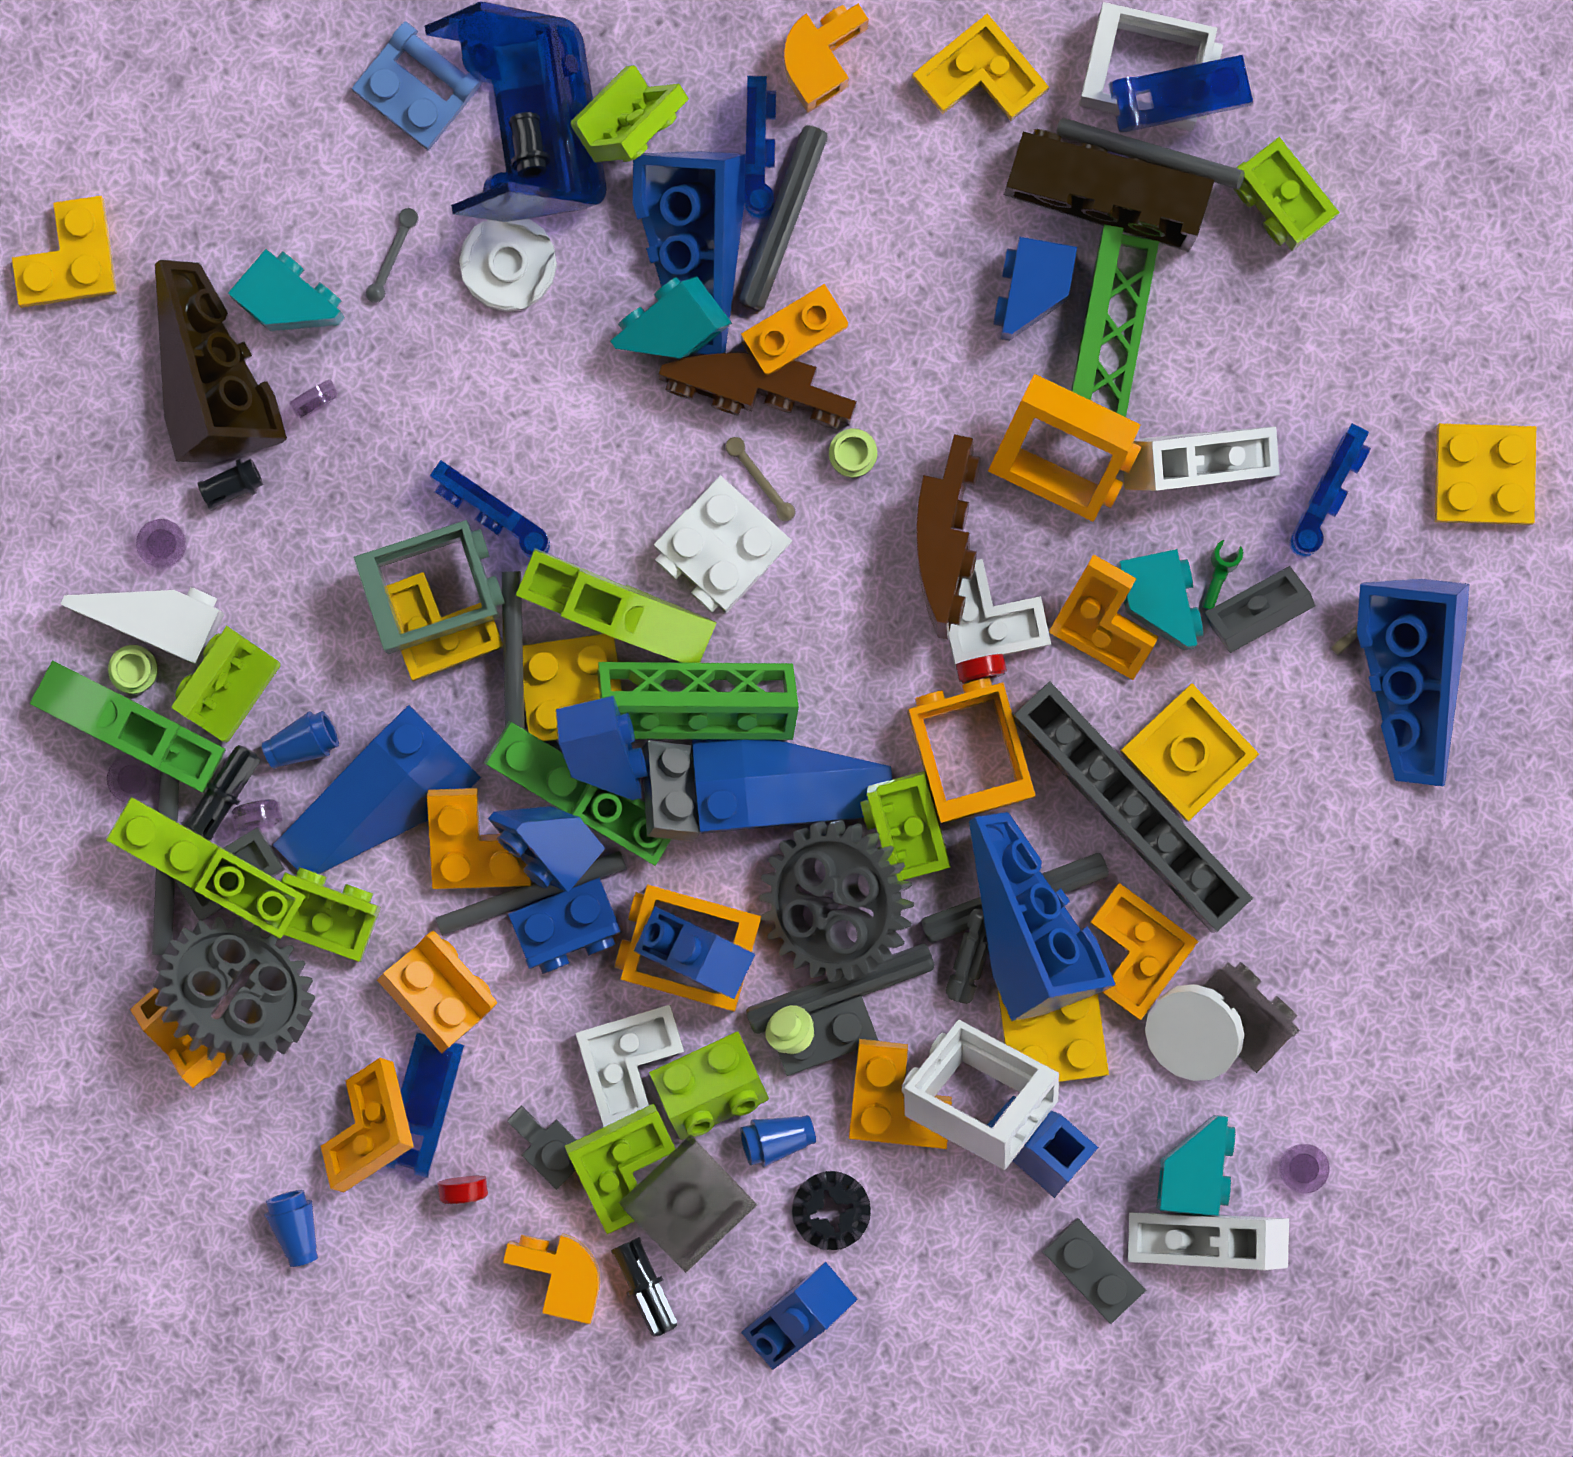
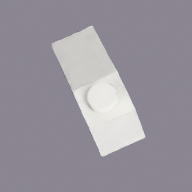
(1203, 459)
(159, 618)
(1209, 1240)

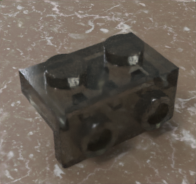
(1264, 1022)

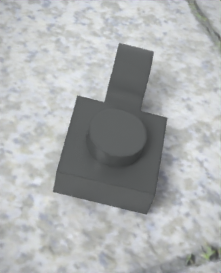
(547, 1146)

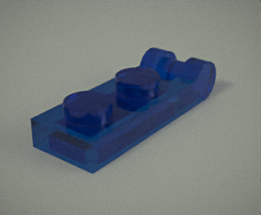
(1182, 93)
(759, 150)
(1328, 493)
(493, 513)
(426, 1099)

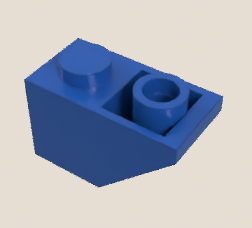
(1038, 284)
(599, 747)
(550, 842)
(694, 952)
(1052, 1152)
(799, 1316)

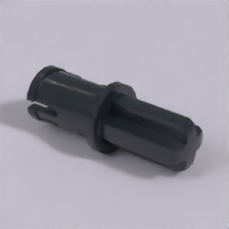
(223, 792)
(645, 1287)

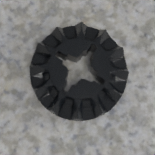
(843, 1190)

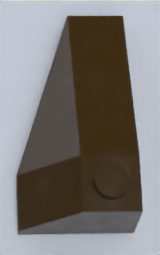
(207, 389)

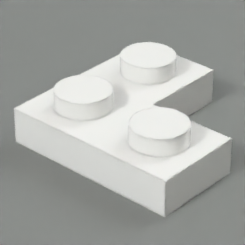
(997, 628)
(617, 1050)

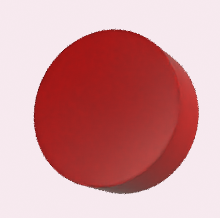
(981, 667)
(462, 1189)

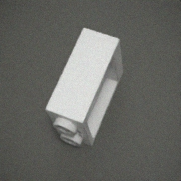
(1142, 22)
(966, 1044)

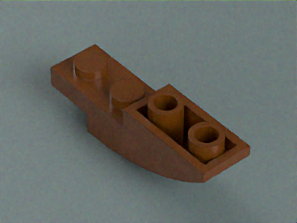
(737, 379)
(941, 549)

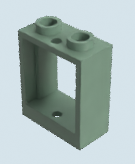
(379, 600)

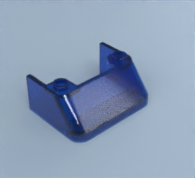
(535, 68)

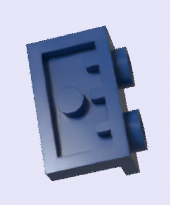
(565, 925)

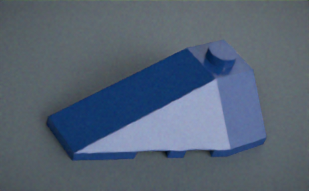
(693, 220)
(1414, 658)
(777, 784)
(376, 795)
(1032, 940)

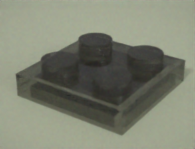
(688, 1203)

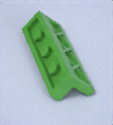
(1098, 316)
(700, 709)

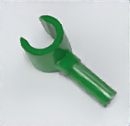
(1219, 574)

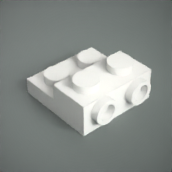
(720, 546)

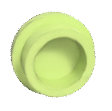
(853, 453)
(133, 669)
(790, 1030)

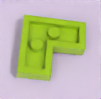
(610, 1157)

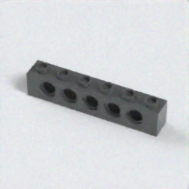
(1131, 808)

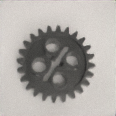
(844, 859)
(198, 964)

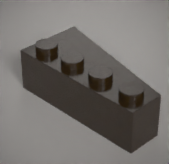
(1109, 189)

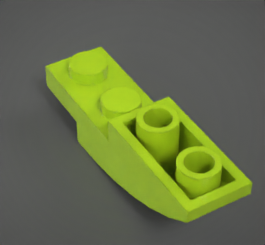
(615, 609)
(205, 867)

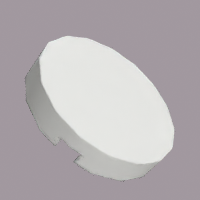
(512, 278)
(1194, 1032)

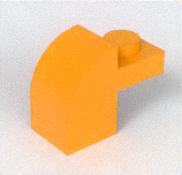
(809, 58)
(191, 1065)
(573, 1273)

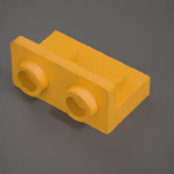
(794, 330)
(438, 991)

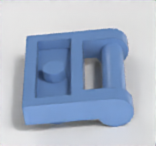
(405, 98)

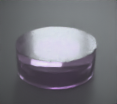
(314, 399)
(161, 543)
(131, 778)
(256, 814)
(1304, 1168)

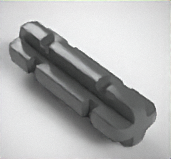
(969, 960)

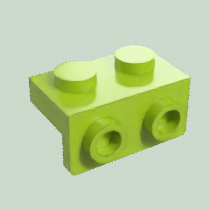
(627, 116)
(1284, 195)
(225, 684)
(909, 822)
(332, 918)
(709, 1086)

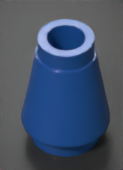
(301, 741)
(776, 1138)
(293, 1226)

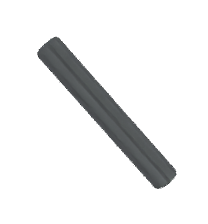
(783, 217)
(1065, 877)
(826, 994)

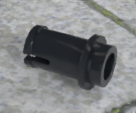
(528, 146)
(231, 484)

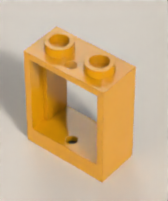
(1080, 419)
(974, 693)
(640, 912)

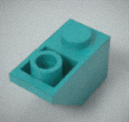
(281, 298)
(676, 324)
(1161, 597)
(1193, 1170)

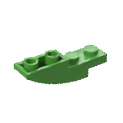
(127, 726)
(546, 774)

